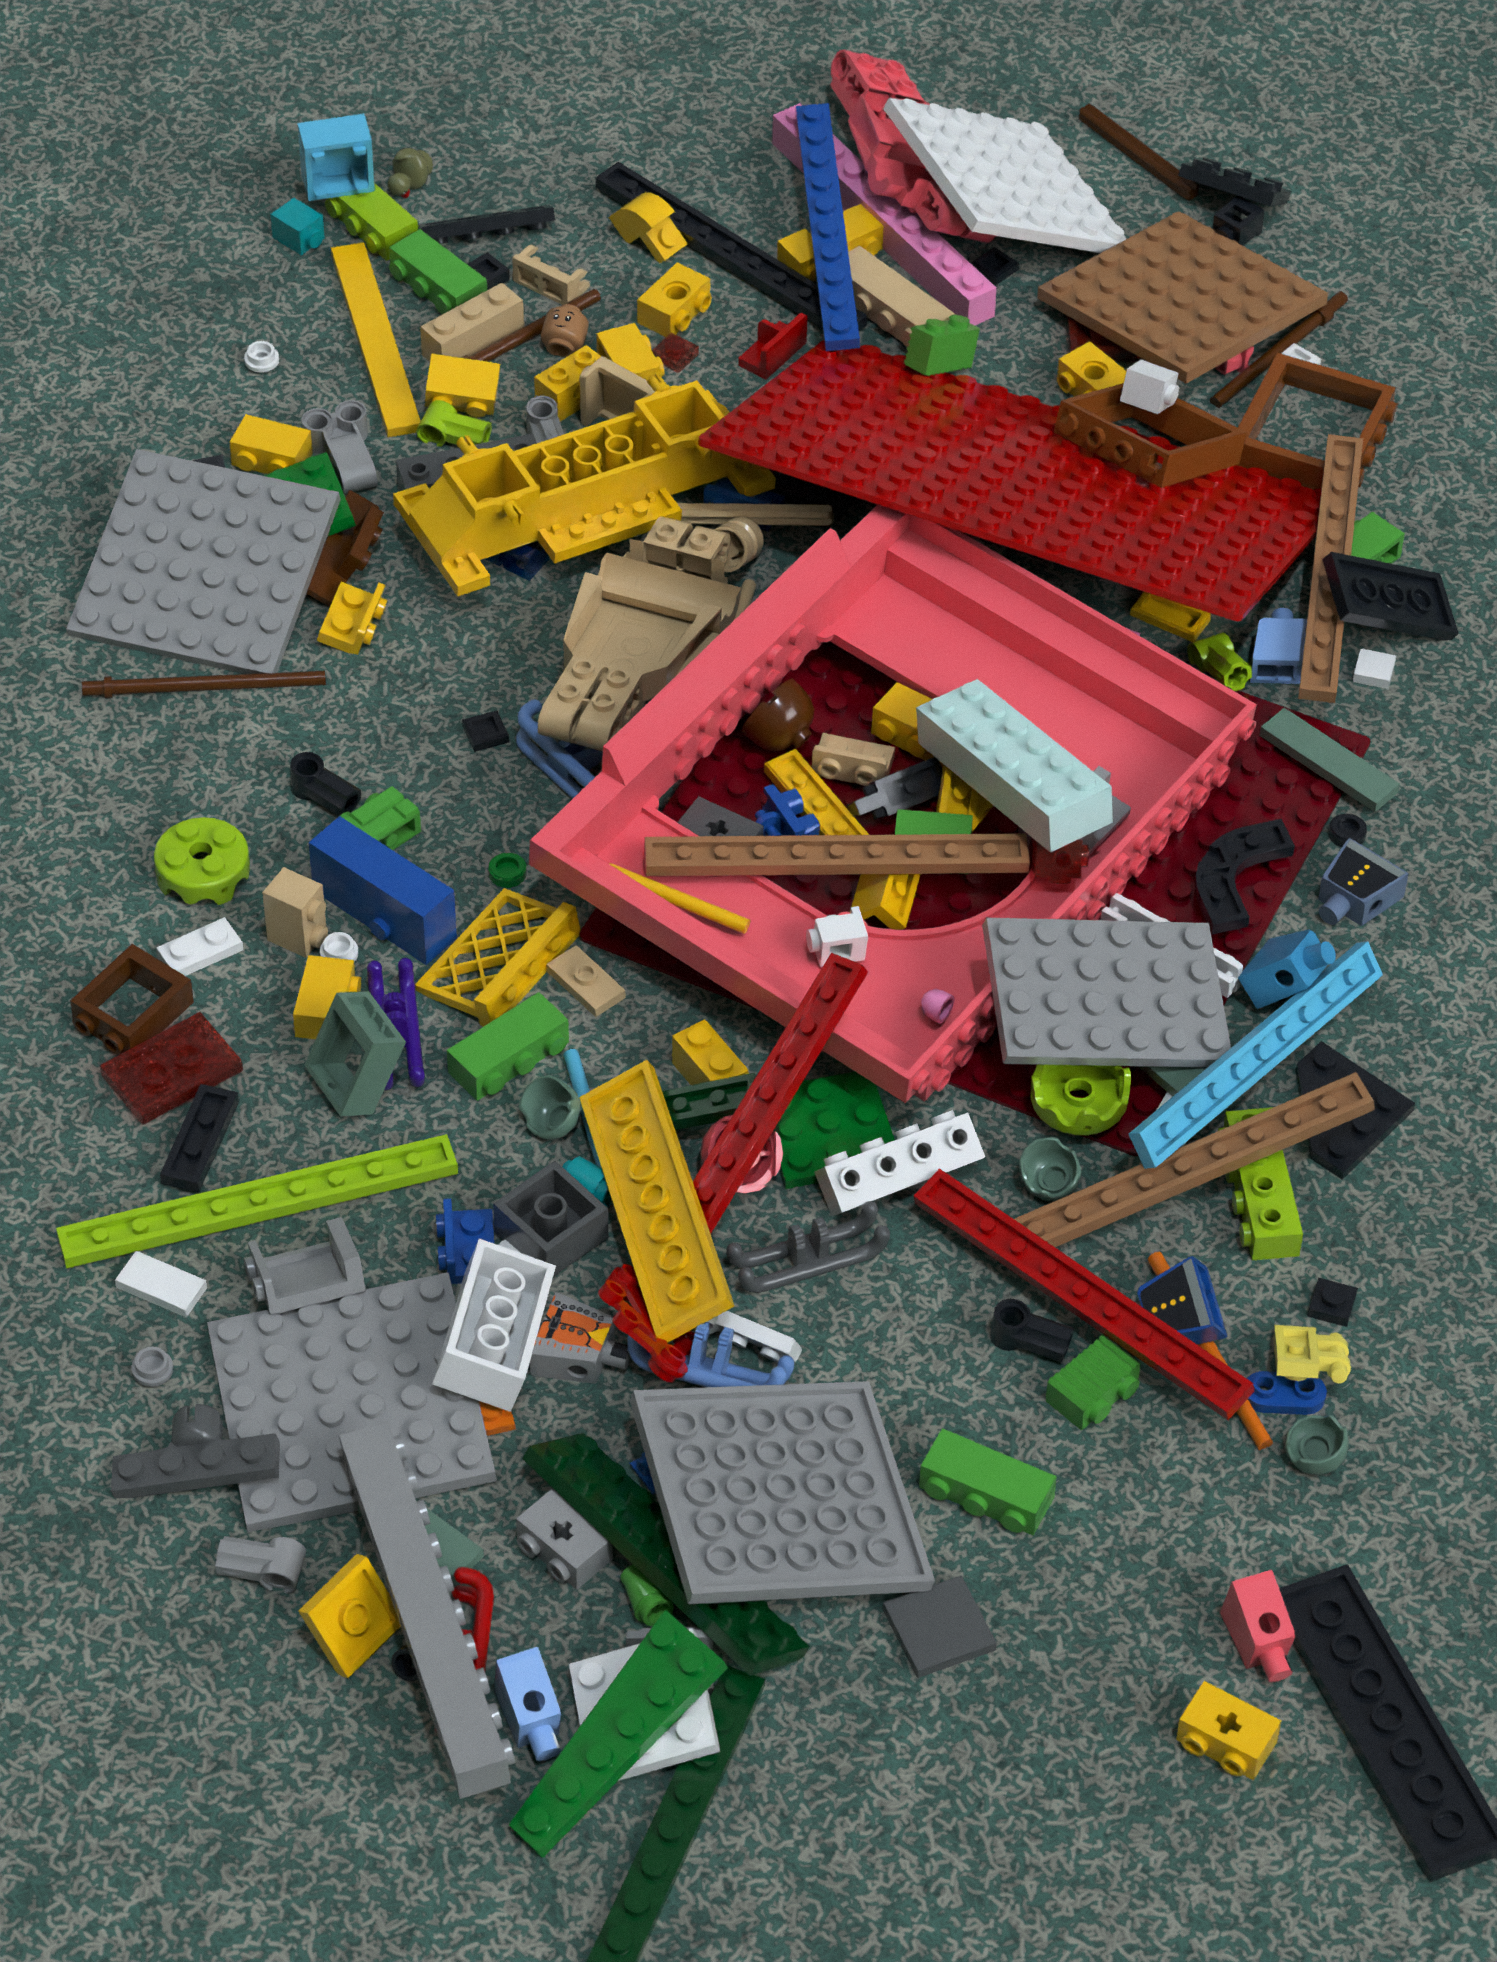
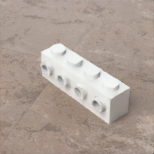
(900, 1163)

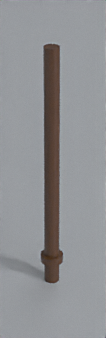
(201, 683)

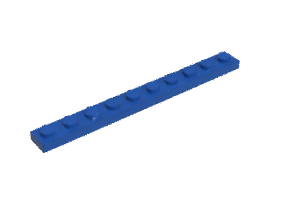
(827, 228)

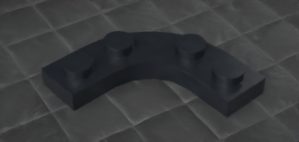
(1226, 860)

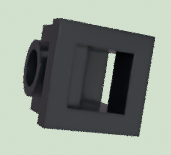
(1229, 222)

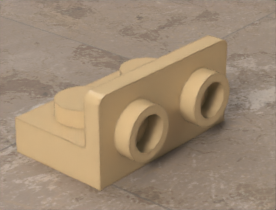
(851, 759)

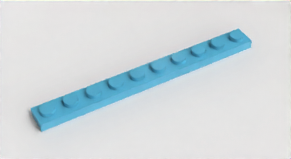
(1254, 1056)

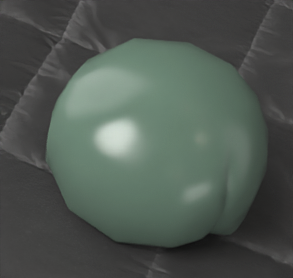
(550, 1107)
(1054, 1164)
(1320, 1439)

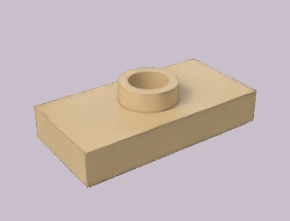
(586, 981)

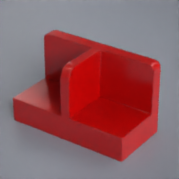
(774, 346)

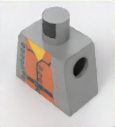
(576, 1343)

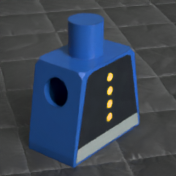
(1185, 1301)

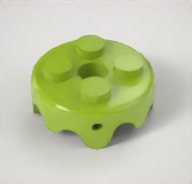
(207, 877)
(1090, 1115)

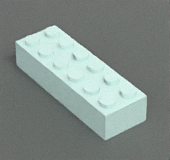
(1014, 765)

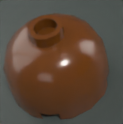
(782, 719)

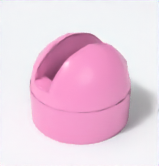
(937, 1005)

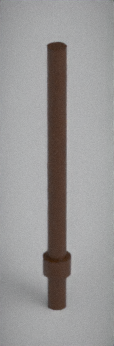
(1316, 318)
(529, 331)

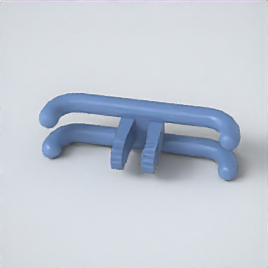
(564, 758)
(718, 1371)

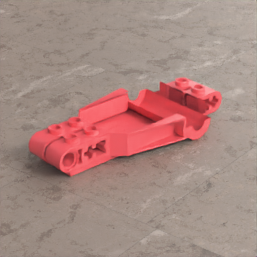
(892, 166)

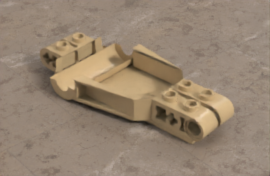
(638, 629)

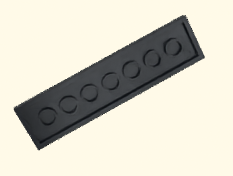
(1390, 1724)

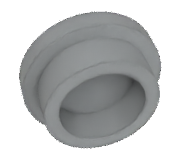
(152, 1367)

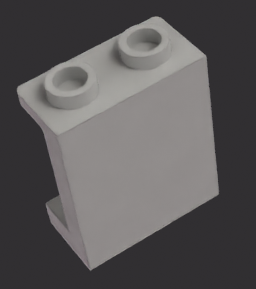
(307, 1273)

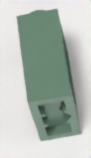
(351, 1018)

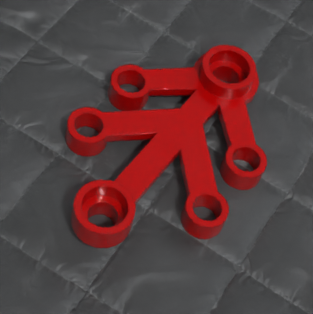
(666, 1360)

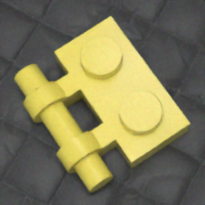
(1303, 1354)

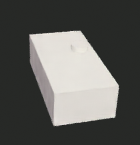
(494, 1325)

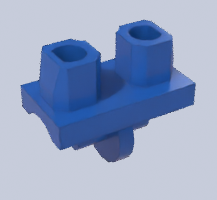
(780, 813)

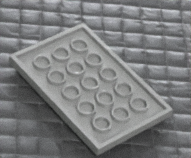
(1105, 992)

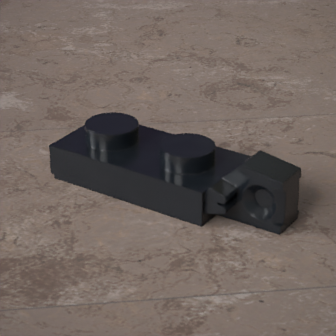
(900, 790)

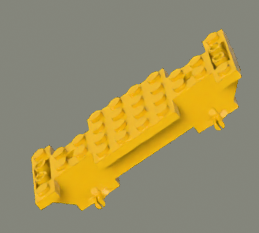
(573, 487)

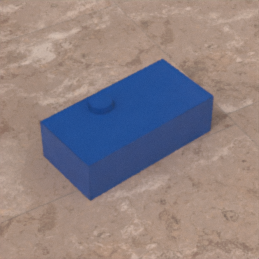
(383, 890)

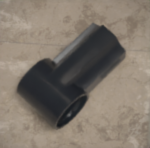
(315, 782)
(1028, 1331)

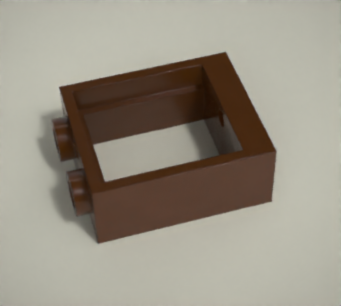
(135, 964)

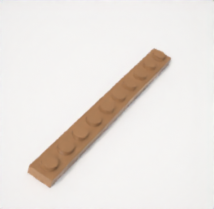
(1333, 534)
(836, 854)
(1200, 1161)

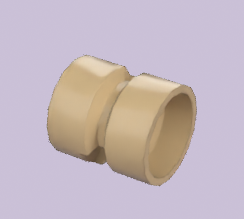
(744, 544)

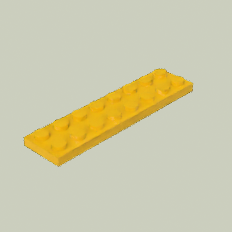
(656, 1202)

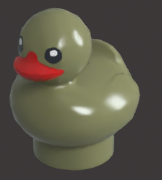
(410, 171)

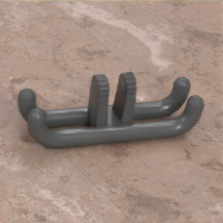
(809, 1251)

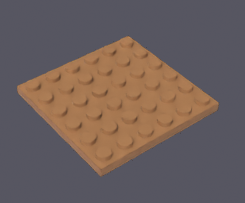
(1182, 296)

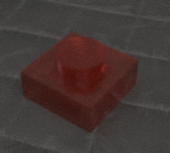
(676, 352)

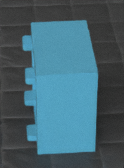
(336, 157)

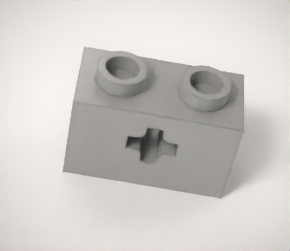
(562, 1540)

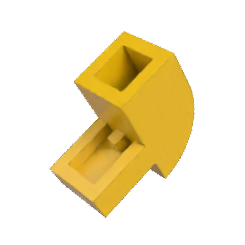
(649, 219)

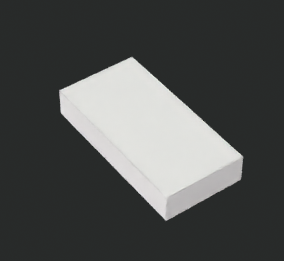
(161, 1284)

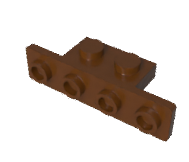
(346, 549)

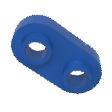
(1286, 1395)

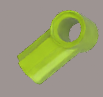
(444, 424)
(1219, 658)

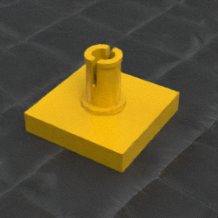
(351, 1615)

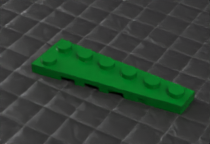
(637, 1708)

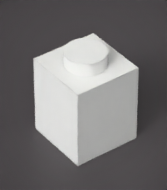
(1150, 387)

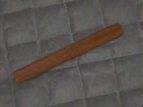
(1138, 151)

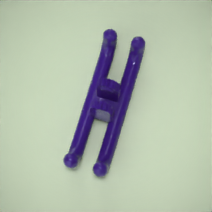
(403, 1013)

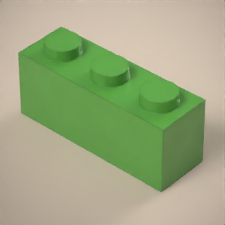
(434, 272)
(508, 1046)
(987, 1482)

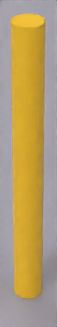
(691, 903)

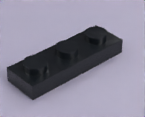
(199, 1138)

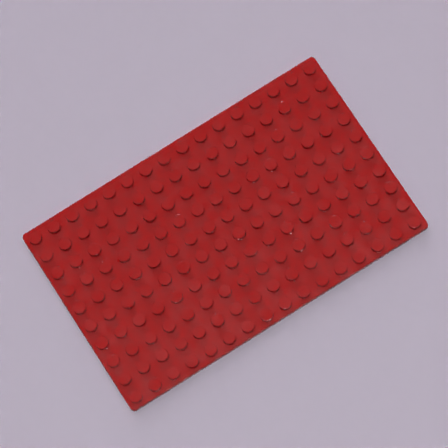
(1001, 473)

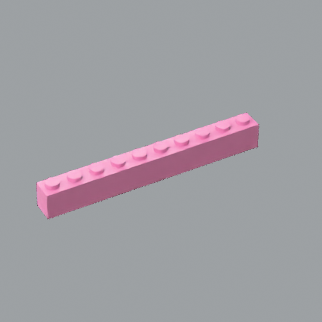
(905, 237)

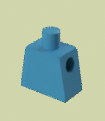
(1296, 957)

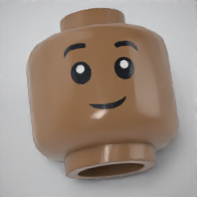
(564, 330)

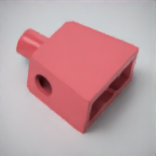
(1259, 1624)

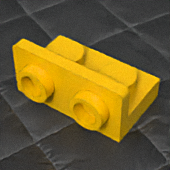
(351, 618)

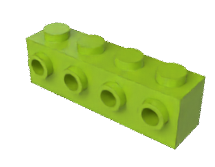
(1265, 1202)

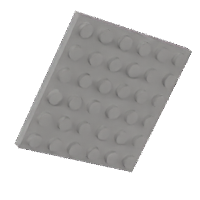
(204, 564)
(338, 1372)
(780, 1492)

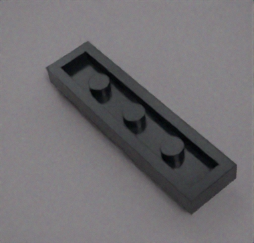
(500, 222)

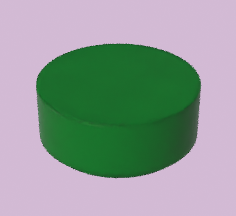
(507, 870)

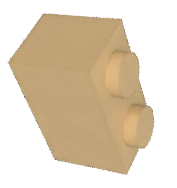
(295, 912)

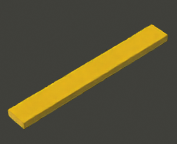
(376, 339)

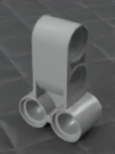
(343, 439)

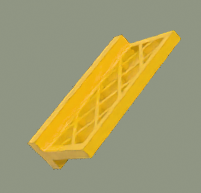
(522, 967)

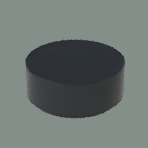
(1345, 827)

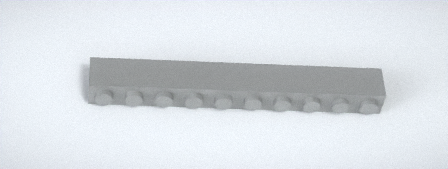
(425, 1611)

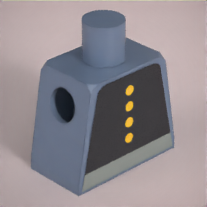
(1359, 885)

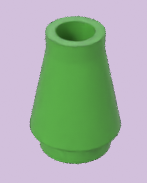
(644, 1596)

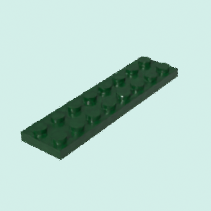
(637, 1529)

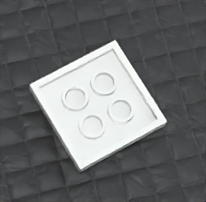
(687, 1739)

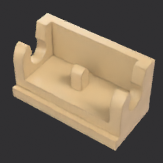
(547, 279)

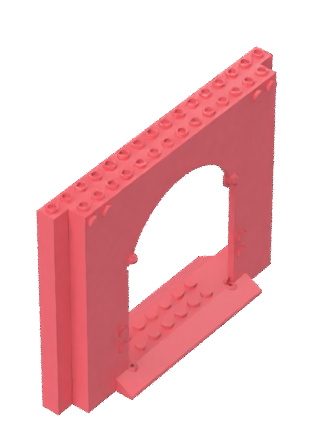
(932, 617)

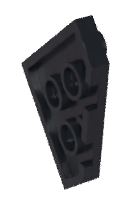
(1348, 1144)

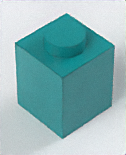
(297, 226)

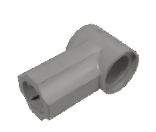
(543, 418)
(271, 1563)

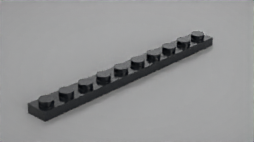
(724, 246)

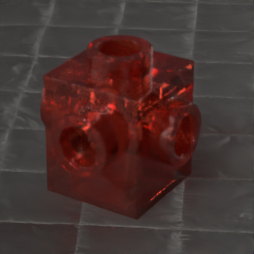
(1060, 869)

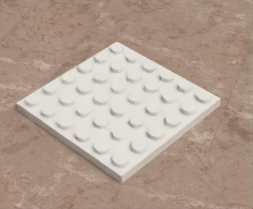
(1005, 176)

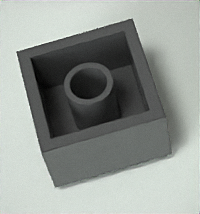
(551, 1218)

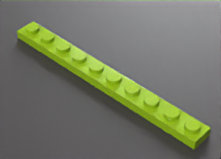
(256, 1201)

